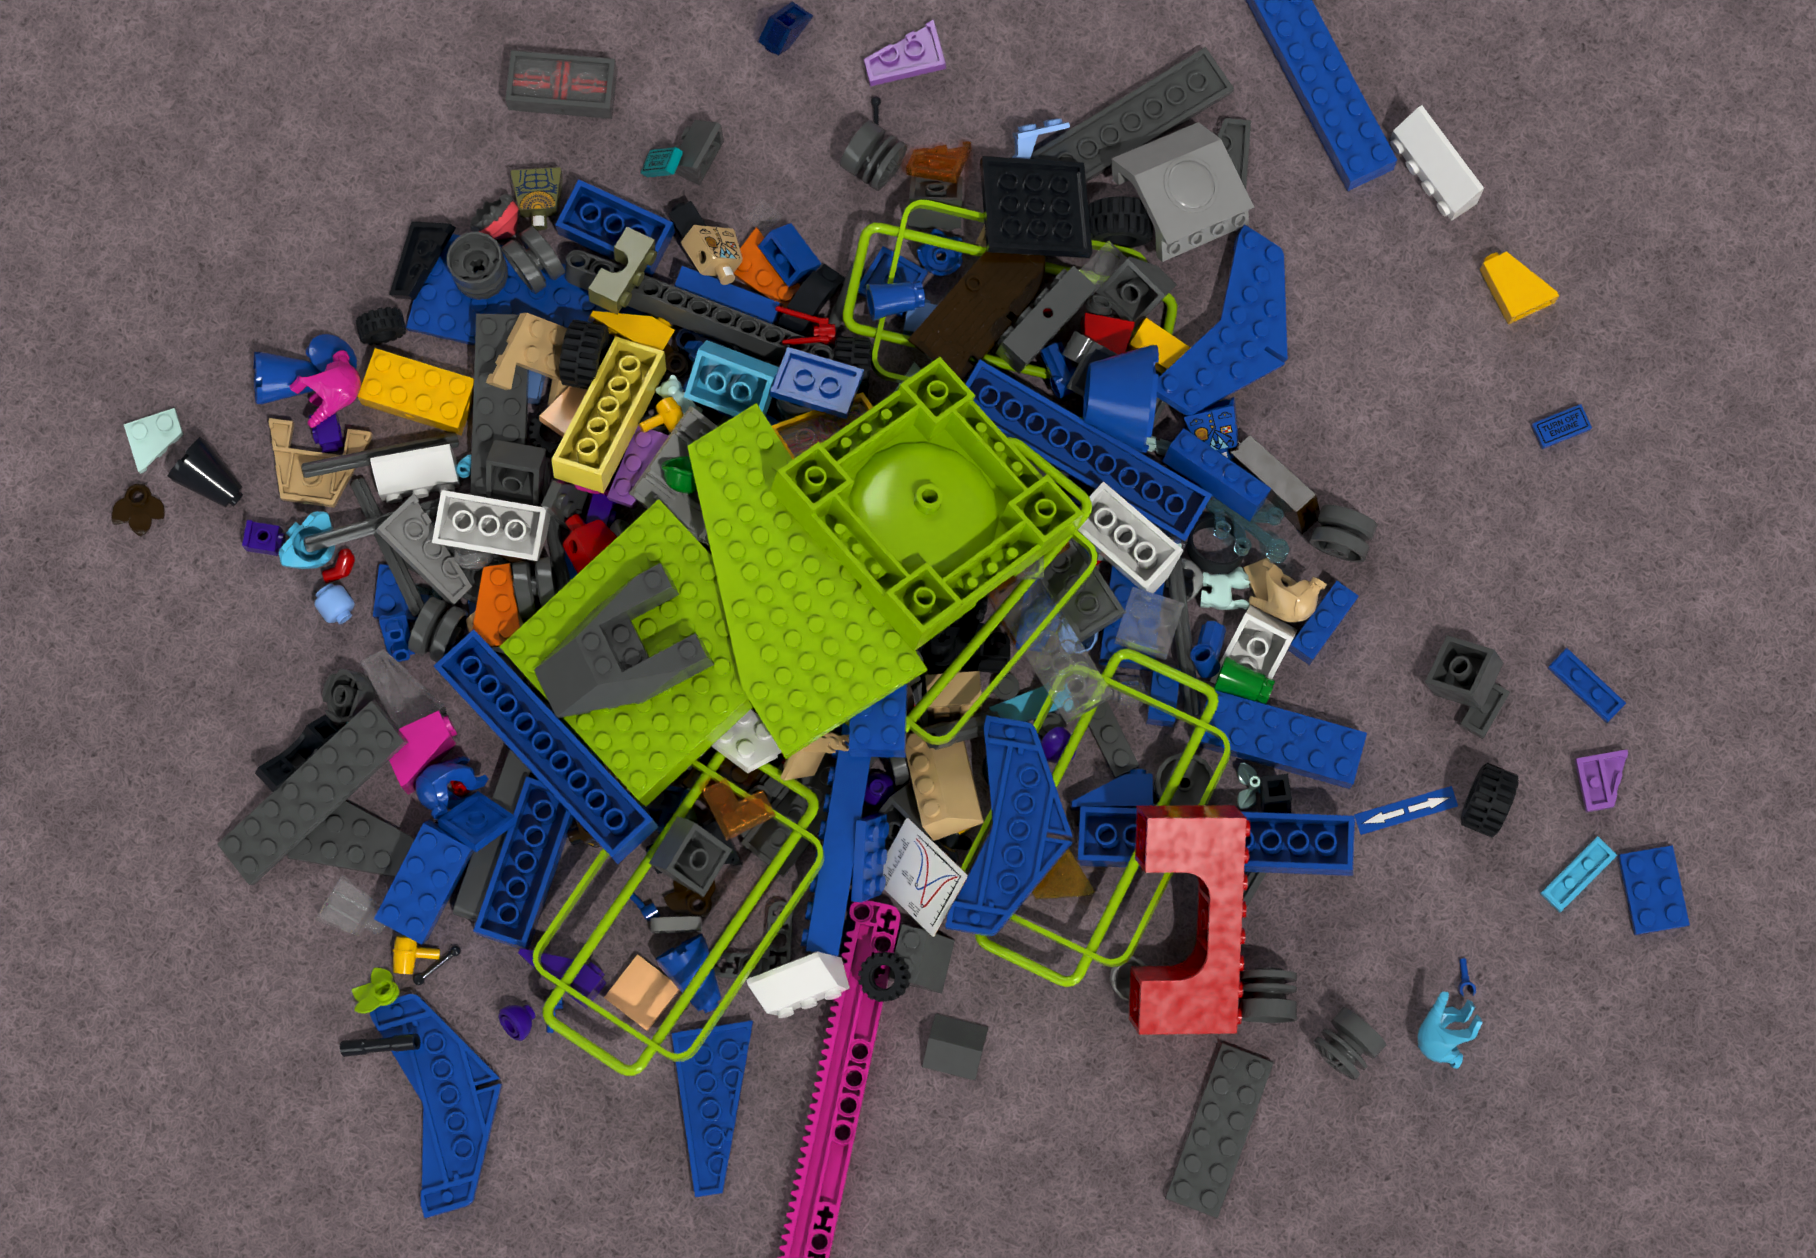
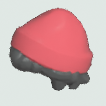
(497, 218)

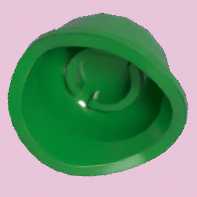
(679, 474)

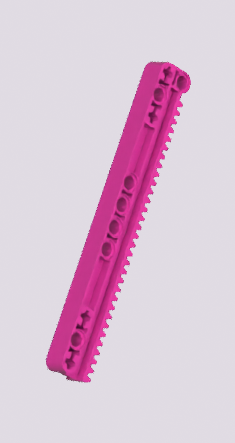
(854, 1025)

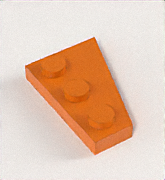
(760, 274)
(496, 606)

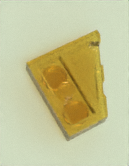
(1064, 880)

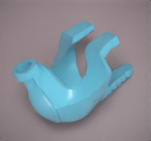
(293, 552)
(1441, 1043)

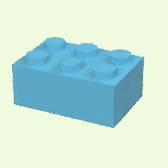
(729, 380)

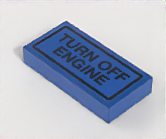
(1561, 426)

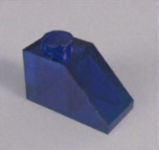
(784, 28)

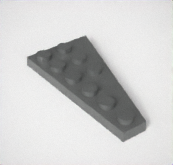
(355, 842)

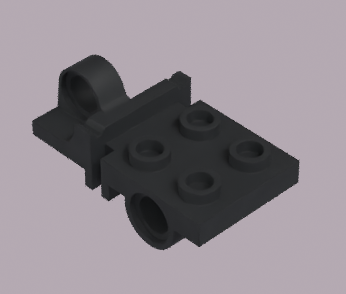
(947, 645)

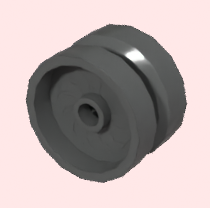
(536, 257)
(1343, 533)
(530, 588)
(437, 629)
(1197, 776)

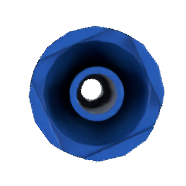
(276, 374)
(681, 966)

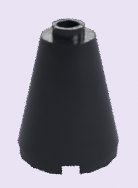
(206, 475)

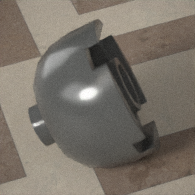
(346, 694)

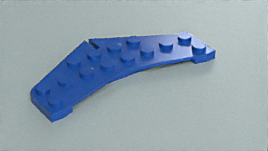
(1247, 338)
(1018, 847)
(454, 1111)

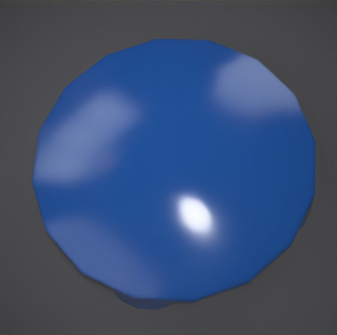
(324, 347)

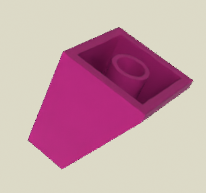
(427, 745)

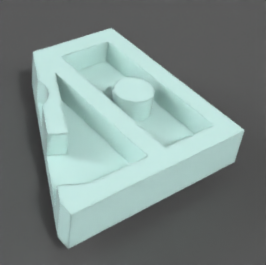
(152, 436)

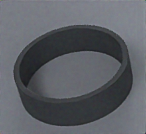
(1204, 563)

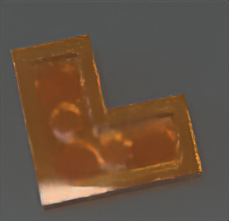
(737, 816)

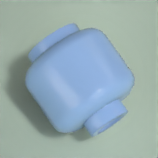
(334, 603)

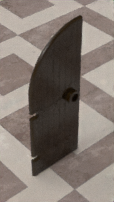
(976, 309)

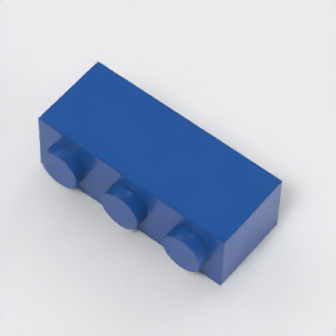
(1323, 623)

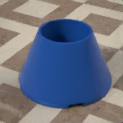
(1123, 396)

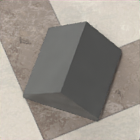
(955, 1047)

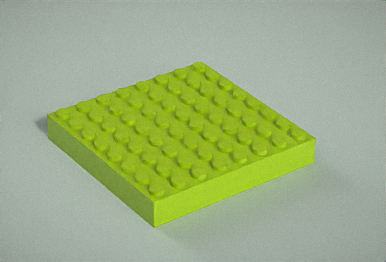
(663, 736)

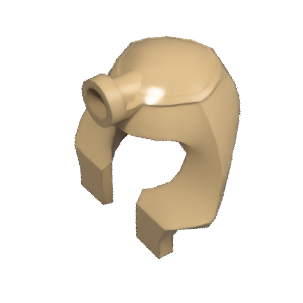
(1288, 603)

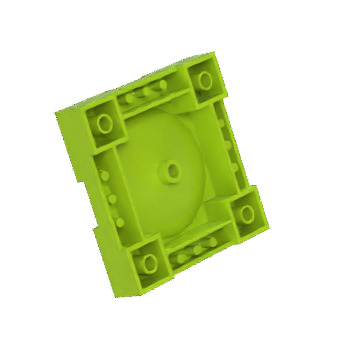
(915, 557)

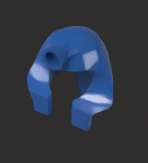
(433, 782)

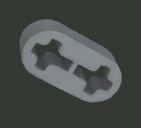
(676, 925)

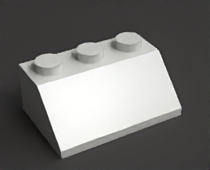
(415, 473)
(800, 984)

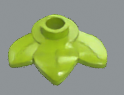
(378, 993)

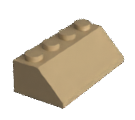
(943, 787)

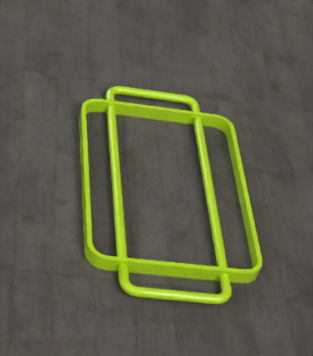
(903, 233)
(1005, 607)
(1201, 726)
(653, 1045)

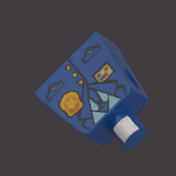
(1216, 426)

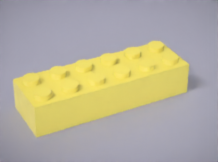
(609, 415)

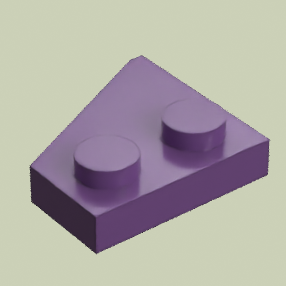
(1600, 779)

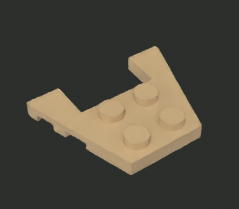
(533, 346)
(316, 490)

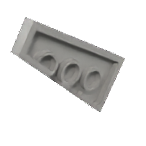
(411, 536)

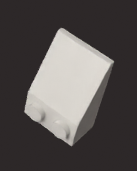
(1259, 643)

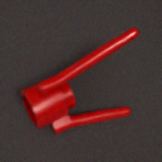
(821, 334)

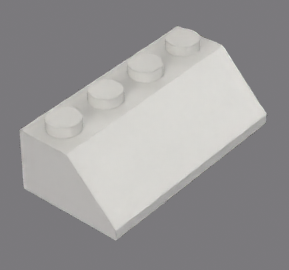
(1436, 164)
(491, 525)
(1129, 540)

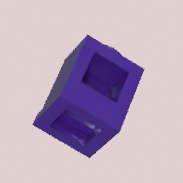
(328, 434)
(602, 509)
(270, 546)

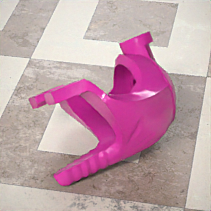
(333, 388)

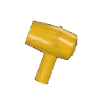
(668, 413)
(406, 952)

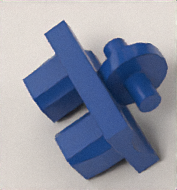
(396, 635)

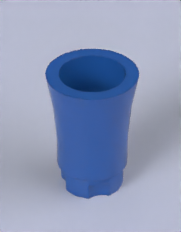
(894, 298)

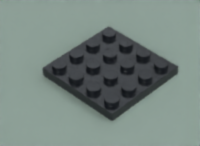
(1035, 207)

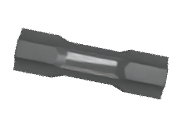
(972, 729)

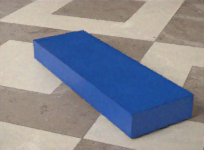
(1586, 685)

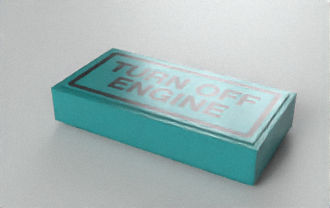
(662, 162)

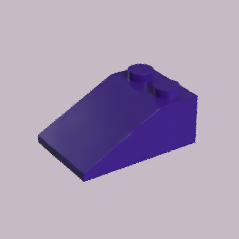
(587, 982)

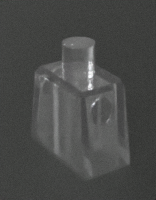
(350, 910)

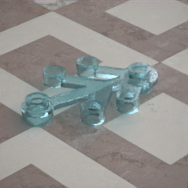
(1241, 524)

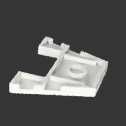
(748, 743)

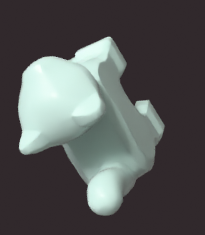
(673, 389)
(1221, 586)

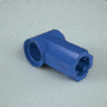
(1058, 368)
(1208, 649)

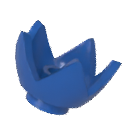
(928, 253)

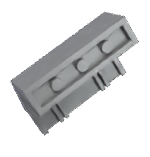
(1186, 188)
(652, 482)

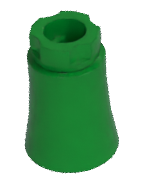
(1243, 682)

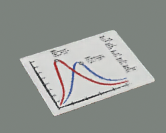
(921, 877)

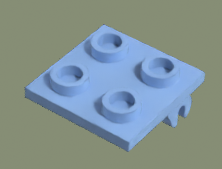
(1027, 136)

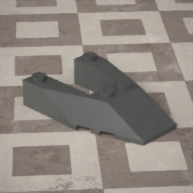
(605, 659)

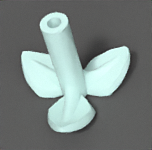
(1248, 776)

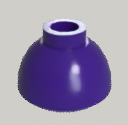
(1055, 743)
(878, 790)
(517, 1020)

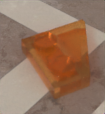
(939, 162)

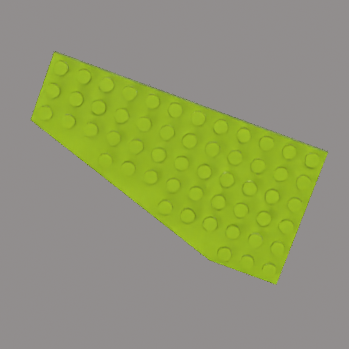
(795, 616)

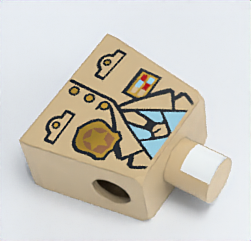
(713, 251)

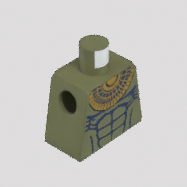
(538, 193)

